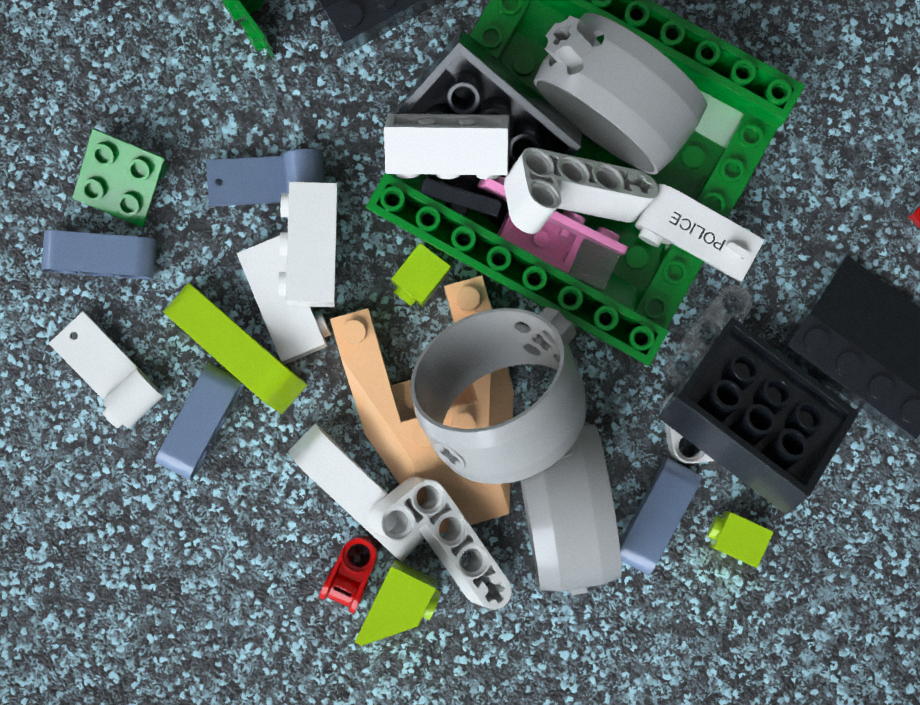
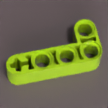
(235, 349)

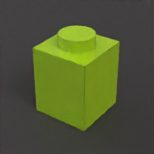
(419, 276)
(739, 538)

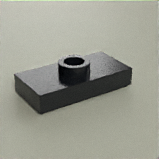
(460, 199)

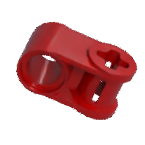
(348, 579)

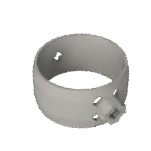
(619, 91)
(483, 345)
(573, 519)

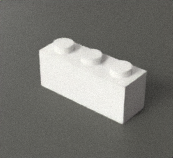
(446, 145)
(309, 244)
(292, 328)

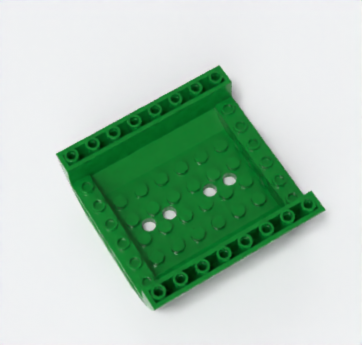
(714, 165)

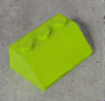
(399, 603)

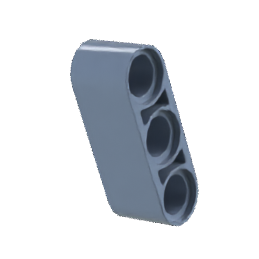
(98, 254)
(199, 421)
(658, 515)

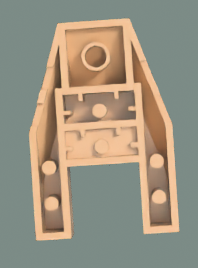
(390, 415)

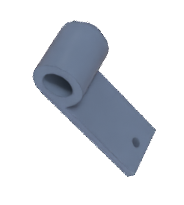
(261, 178)

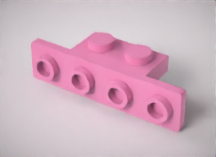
(559, 237)

